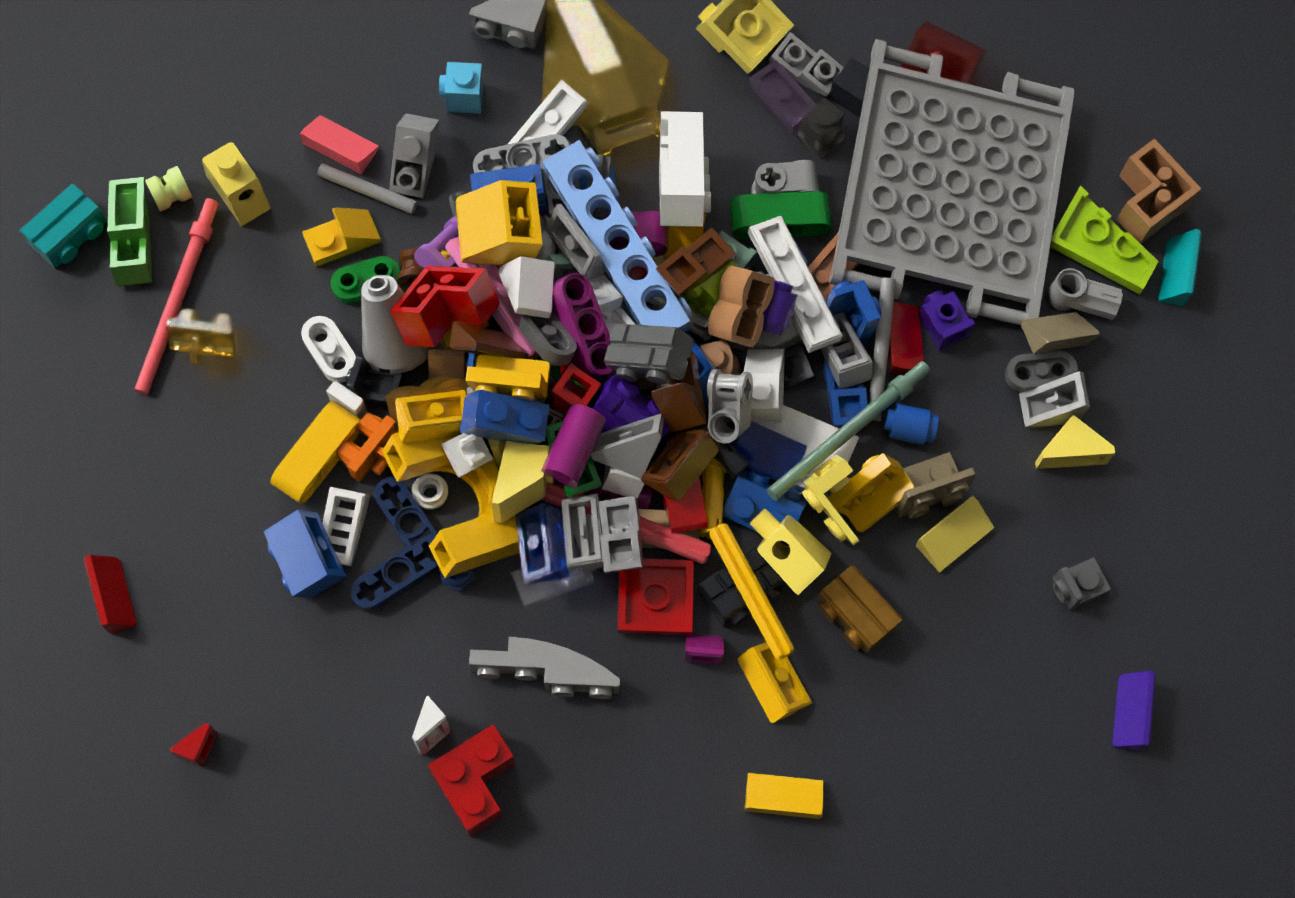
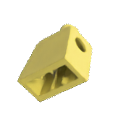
(232, 176)
(796, 563)

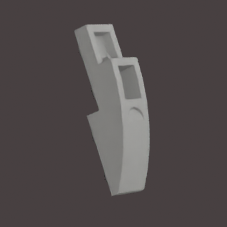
(562, 668)

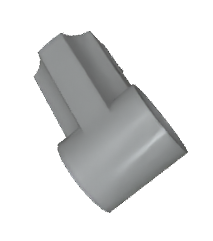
(1087, 295)

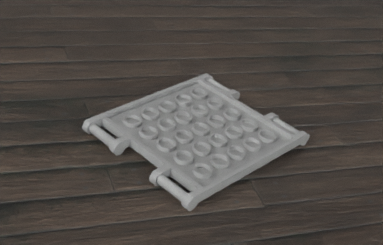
(954, 183)

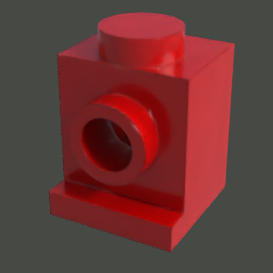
(568, 393)

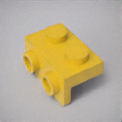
(510, 376)
(872, 491)

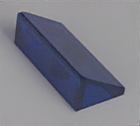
(769, 450)
(541, 544)

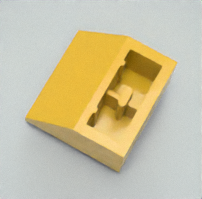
(499, 223)

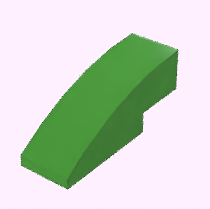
(129, 232)

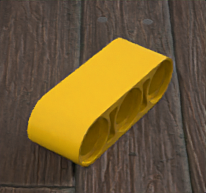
(315, 452)

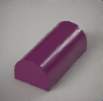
(574, 444)

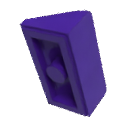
(1134, 710)

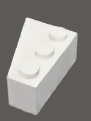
(683, 170)

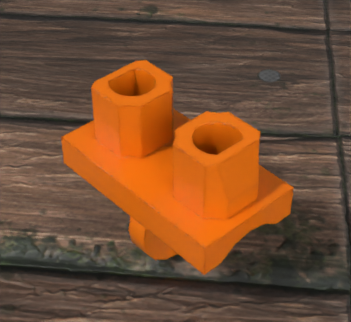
(361, 459)

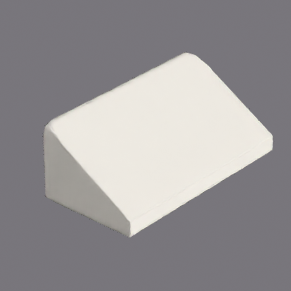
(430, 728)

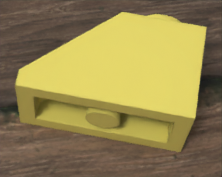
(519, 479)

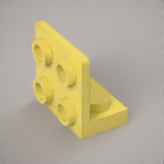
(832, 477)

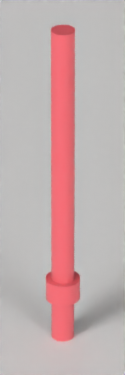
(200, 235)

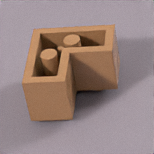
(1160, 189)

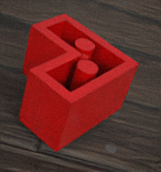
(439, 299)
(464, 774)

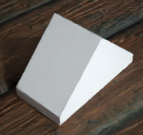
(529, 285)

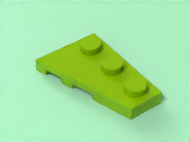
(1098, 243)

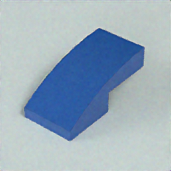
(845, 402)

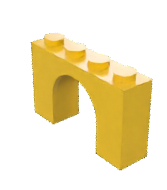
(470, 542)

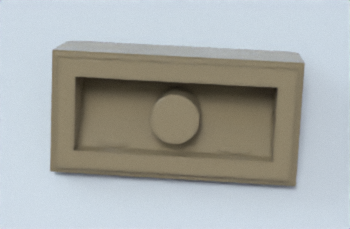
(1058, 332)

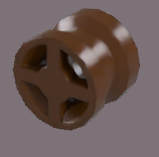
(410, 267)

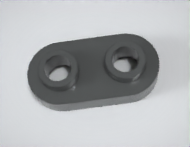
(549, 338)
(1038, 369)

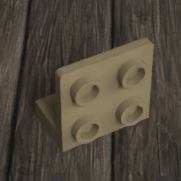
(935, 483)

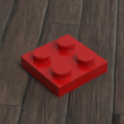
(657, 598)

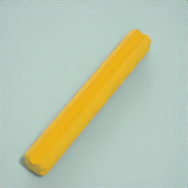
(751, 591)

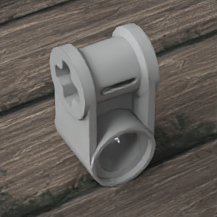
(786, 177)
(729, 397)

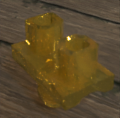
(201, 338)

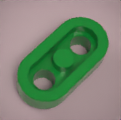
(360, 273)

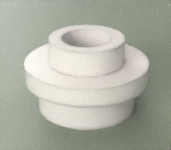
(430, 481)

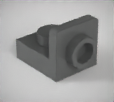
(1080, 583)

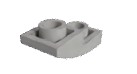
(805, 65)

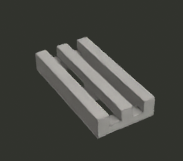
(586, 559)

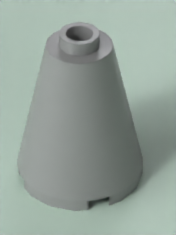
(381, 339)

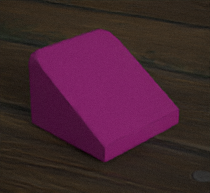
(704, 649)

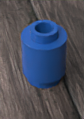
(911, 424)

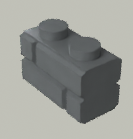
(648, 352)

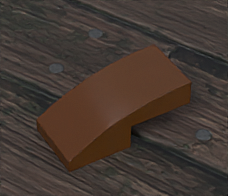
(697, 263)

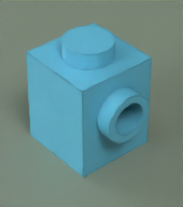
(462, 87)

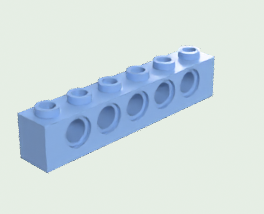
(578, 162)

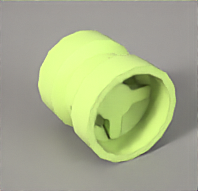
(168, 188)

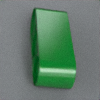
(802, 212)

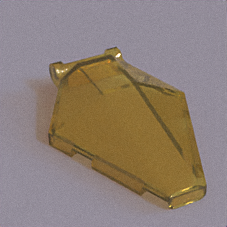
(605, 65)

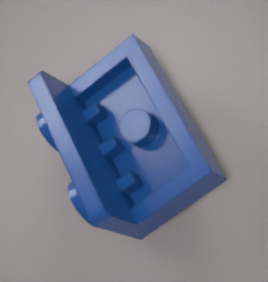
(858, 306)
(750, 498)

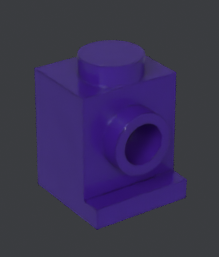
(942, 329)

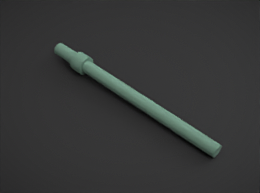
(897, 390)

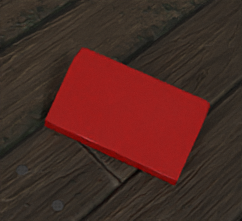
(905, 339)
(110, 593)

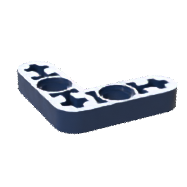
(413, 543)

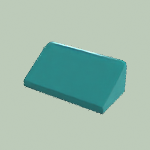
(1179, 268)

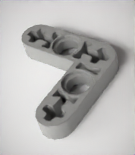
(540, 151)

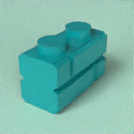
(64, 226)

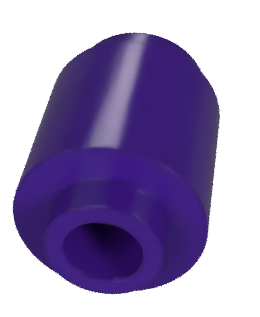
(780, 308)

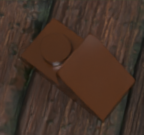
(682, 400)

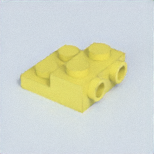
(744, 29)

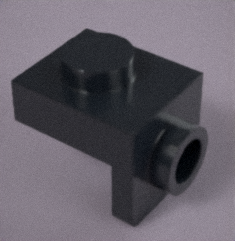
(372, 384)

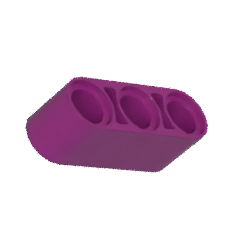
(586, 308)

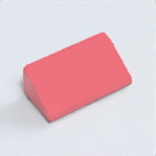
(339, 144)

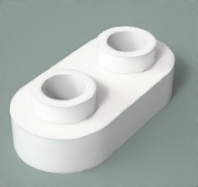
(330, 350)

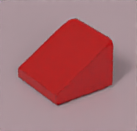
(196, 745)

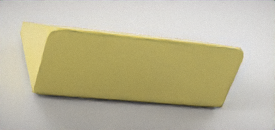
(955, 534)

